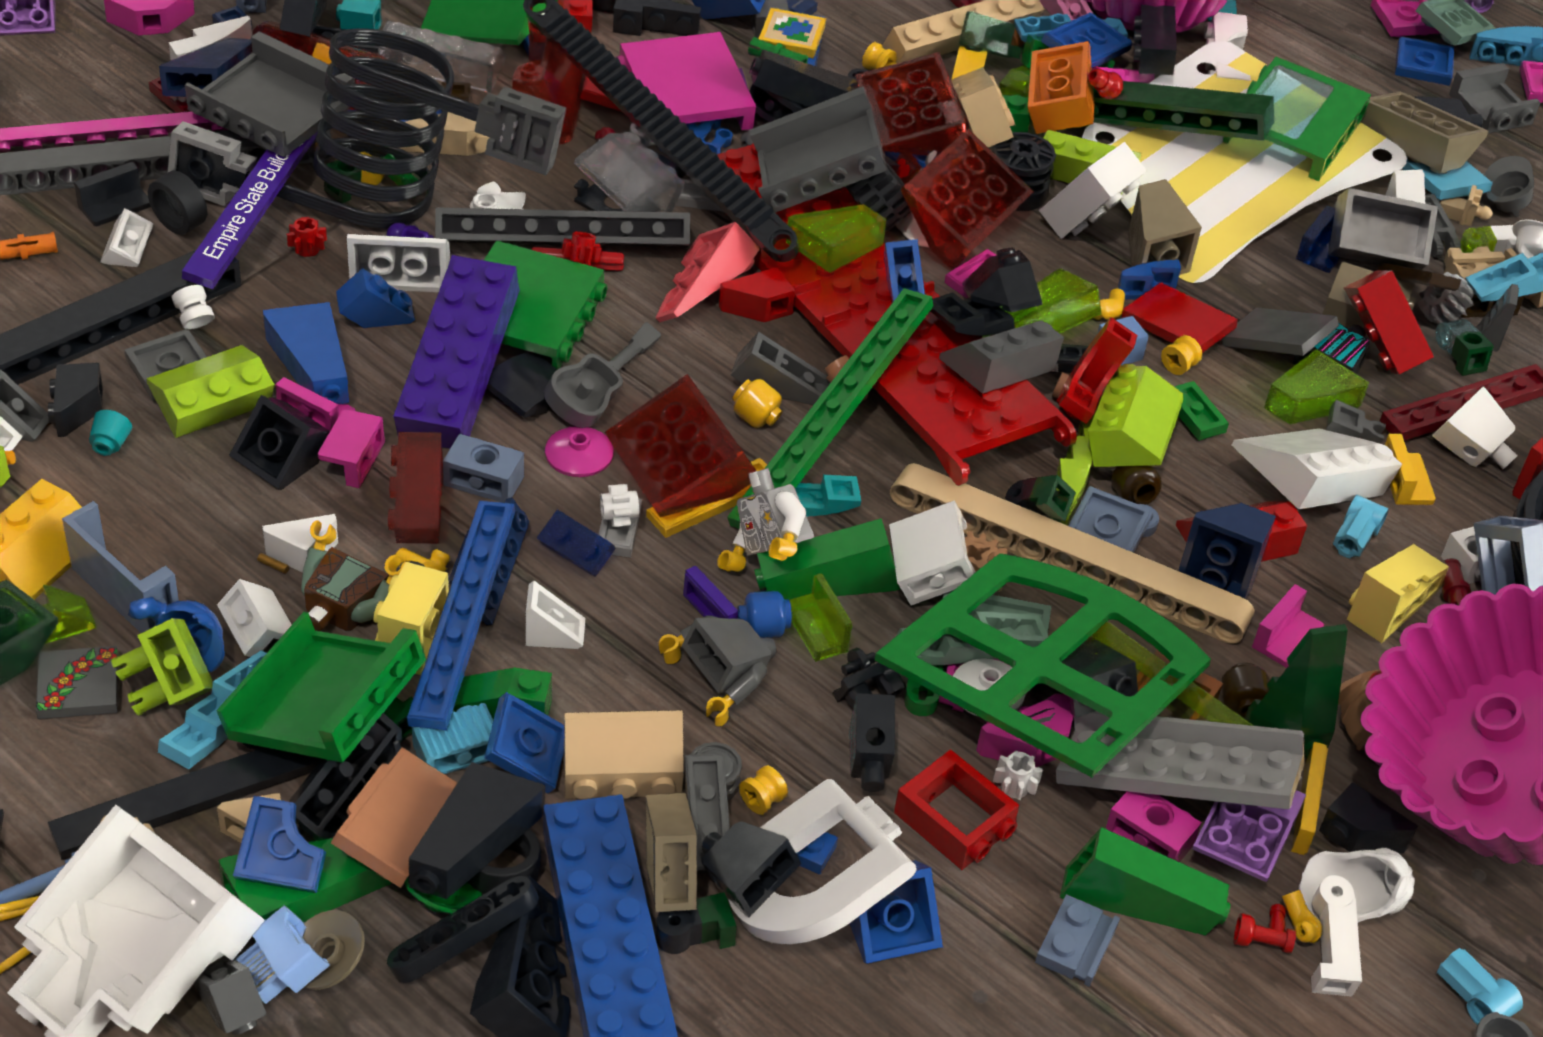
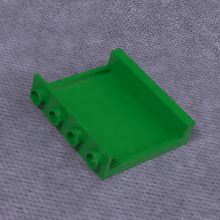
(552, 300)
(319, 691)

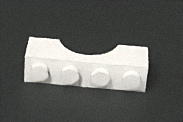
(1231, 29)

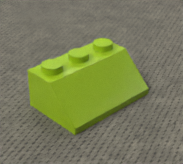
(1075, 154)
(211, 389)

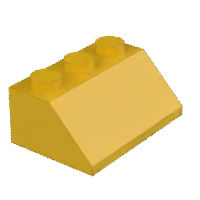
(34, 538)

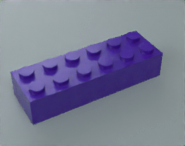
(458, 349)

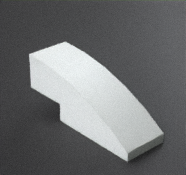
(210, 35)

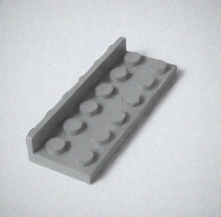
(1198, 761)

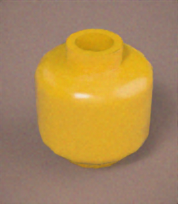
(757, 403)

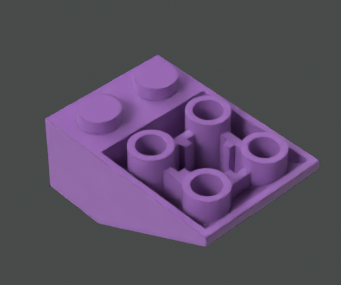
(27, 17)
(1248, 835)

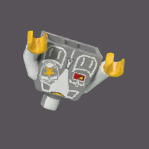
(768, 522)

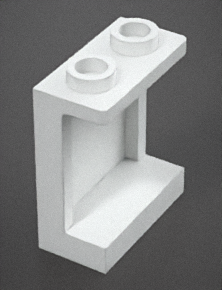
(931, 552)

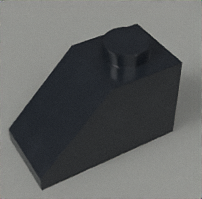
(1366, 823)

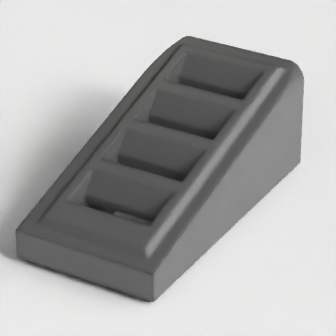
(1498, 318)

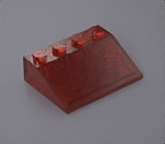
(914, 105)
(963, 198)
(680, 450)

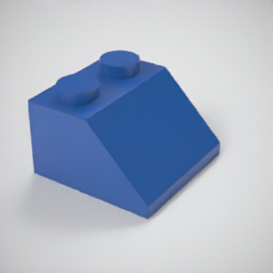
(901, 921)

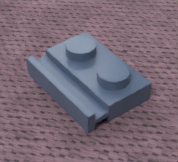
(1077, 940)

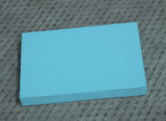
(1454, 182)

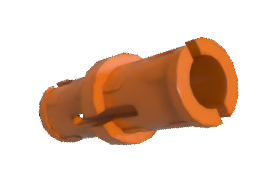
(27, 246)

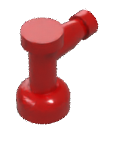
(1275, 935)

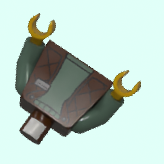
(340, 586)

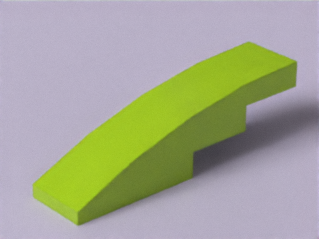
(1076, 467)

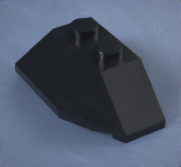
(1004, 282)
(334, 785)

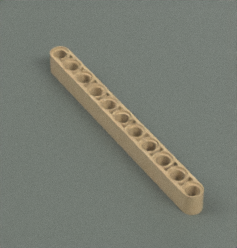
(1054, 543)

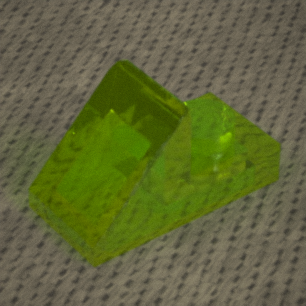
(71, 611)

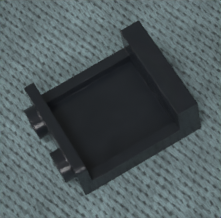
(1102, 665)

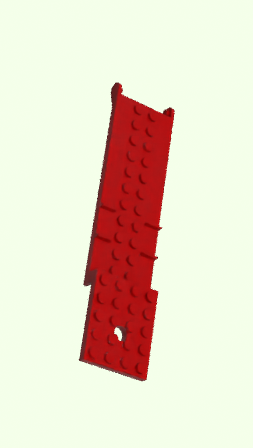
(917, 384)

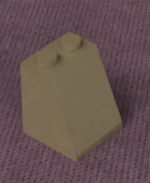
(1162, 227)

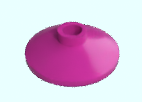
(579, 451)

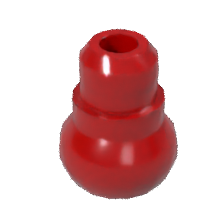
(1106, 83)

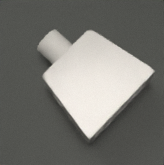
(1478, 431)

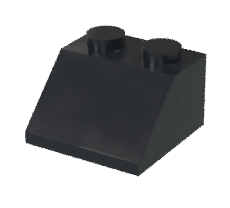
(279, 442)

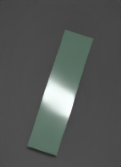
(952, 650)

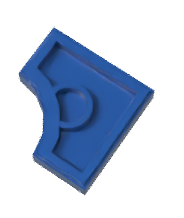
(274, 849)

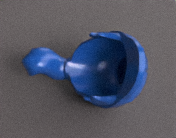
(199, 619)

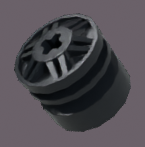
(1032, 162)

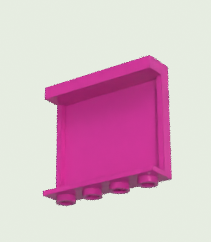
(692, 77)

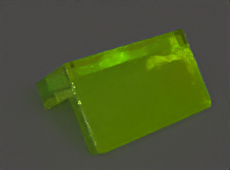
(821, 621)

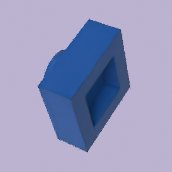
(817, 853)

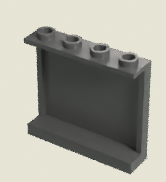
(268, 96)
(818, 150)

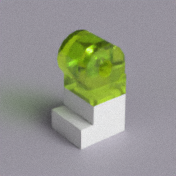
(1495, 237)

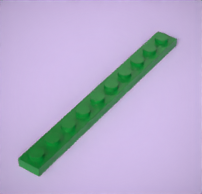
(845, 392)

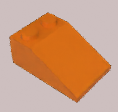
(1060, 88)

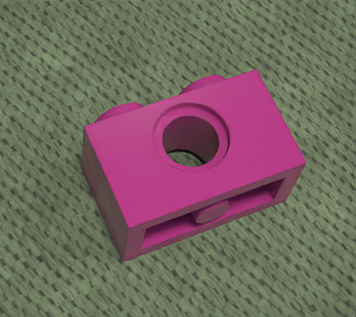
(1154, 824)

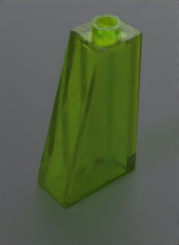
(1065, 302)

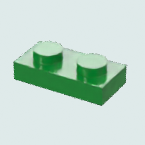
(1200, 413)

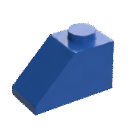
(903, 267)

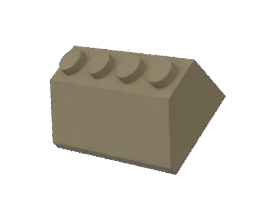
(1424, 131)

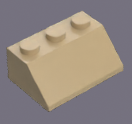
(623, 754)

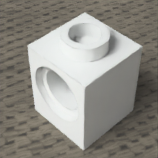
(1462, 546)

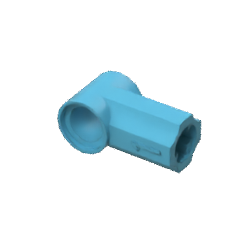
(1360, 523)
(1479, 987)

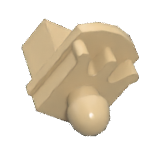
(1466, 210)

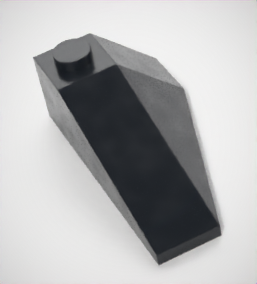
(522, 975)

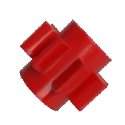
(306, 237)
(581, 248)

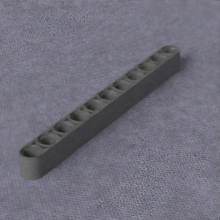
(62, 166)

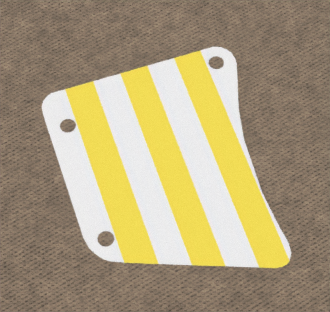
(1244, 184)

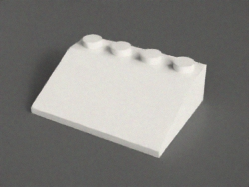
(1321, 465)

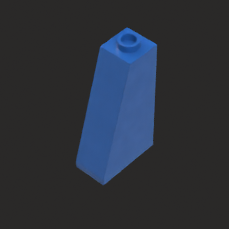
(309, 348)

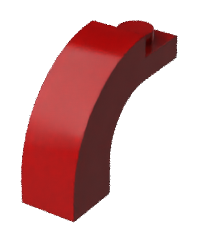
(1095, 369)

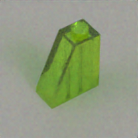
(838, 234)
(1312, 388)

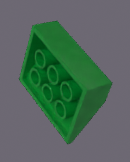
(480, 20)

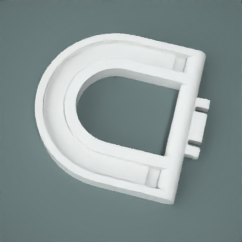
(848, 894)

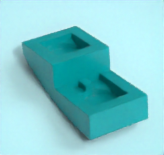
(831, 496)

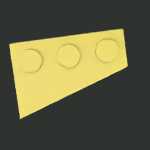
(1395, 591)

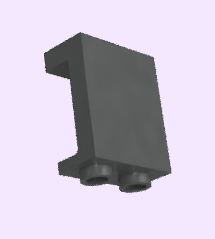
(1485, 93)

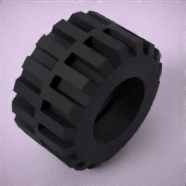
(882, 195)

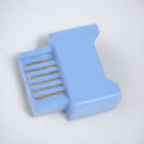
(281, 956)

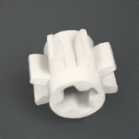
(619, 505)
(1017, 775)

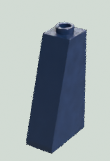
(202, 66)

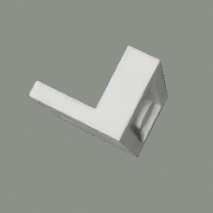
(253, 616)

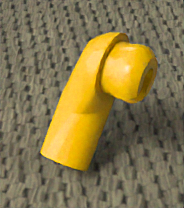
(1113, 306)
(437, 560)
(1305, 923)

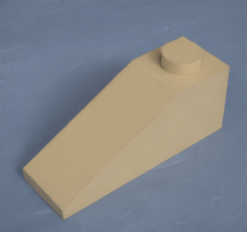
(458, 136)

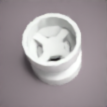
(193, 307)

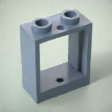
(1495, 552)

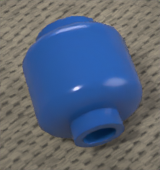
(766, 613)

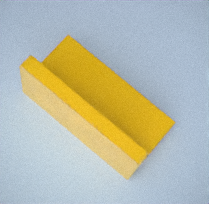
(1411, 482)

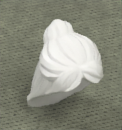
(1379, 879)

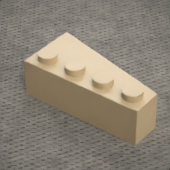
(984, 107)

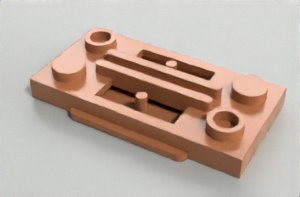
(393, 815)

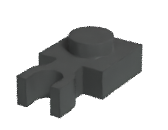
(1352, 422)

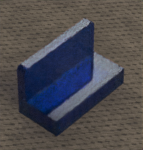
(1316, 242)

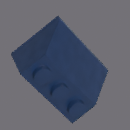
(1227, 547)

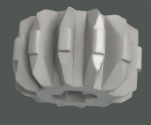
(1446, 305)

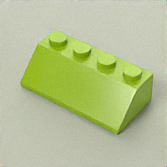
(1134, 418)

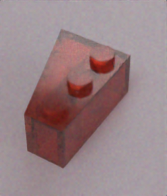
(416, 487)

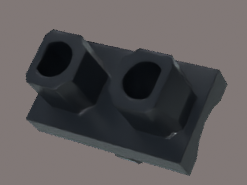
(866, 676)

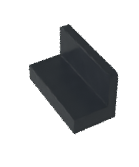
(109, 192)

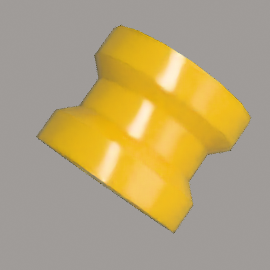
(878, 57)
(1181, 355)
(763, 790)

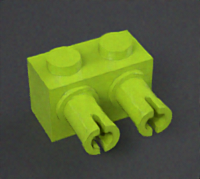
(174, 661)

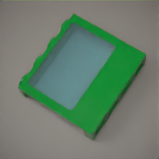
(1310, 111)

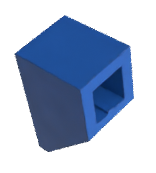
(373, 302)

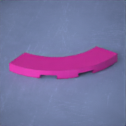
(1130, 75)

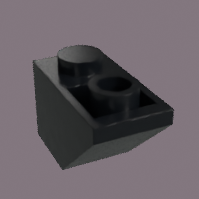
(76, 396)

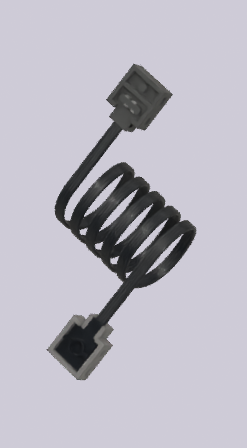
(518, 128)

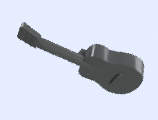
(584, 389)

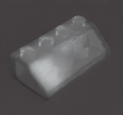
(469, 59)

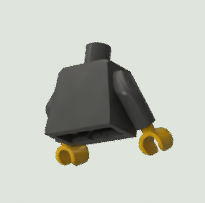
(727, 655)

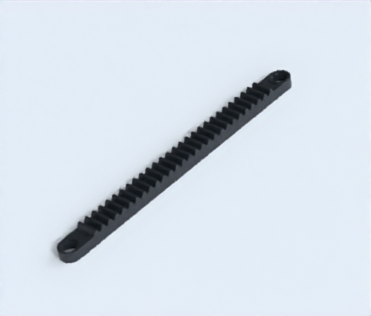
(664, 128)

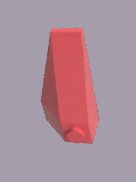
(710, 261)

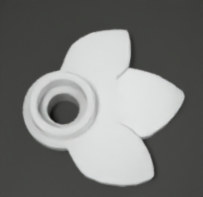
(491, 197)

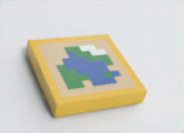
(794, 30)

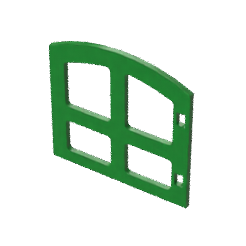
(1044, 662)

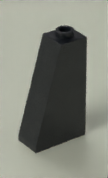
(797, 79)
(473, 828)

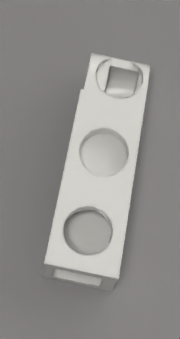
(1340, 949)

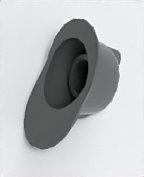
(1511, 184)

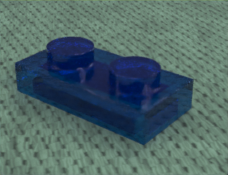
(576, 543)

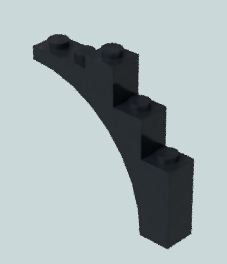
(651, 15)

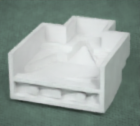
(124, 933)

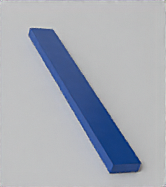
(461, 616)

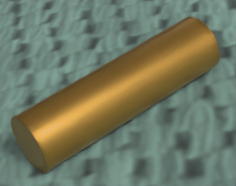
(271, 562)

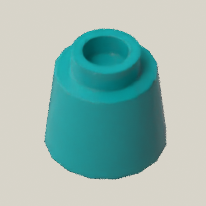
(109, 431)

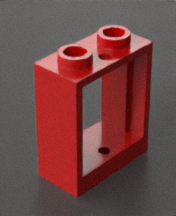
(949, 770)

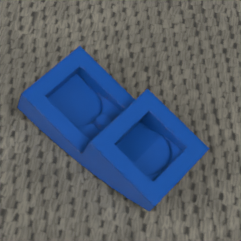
(1143, 277)

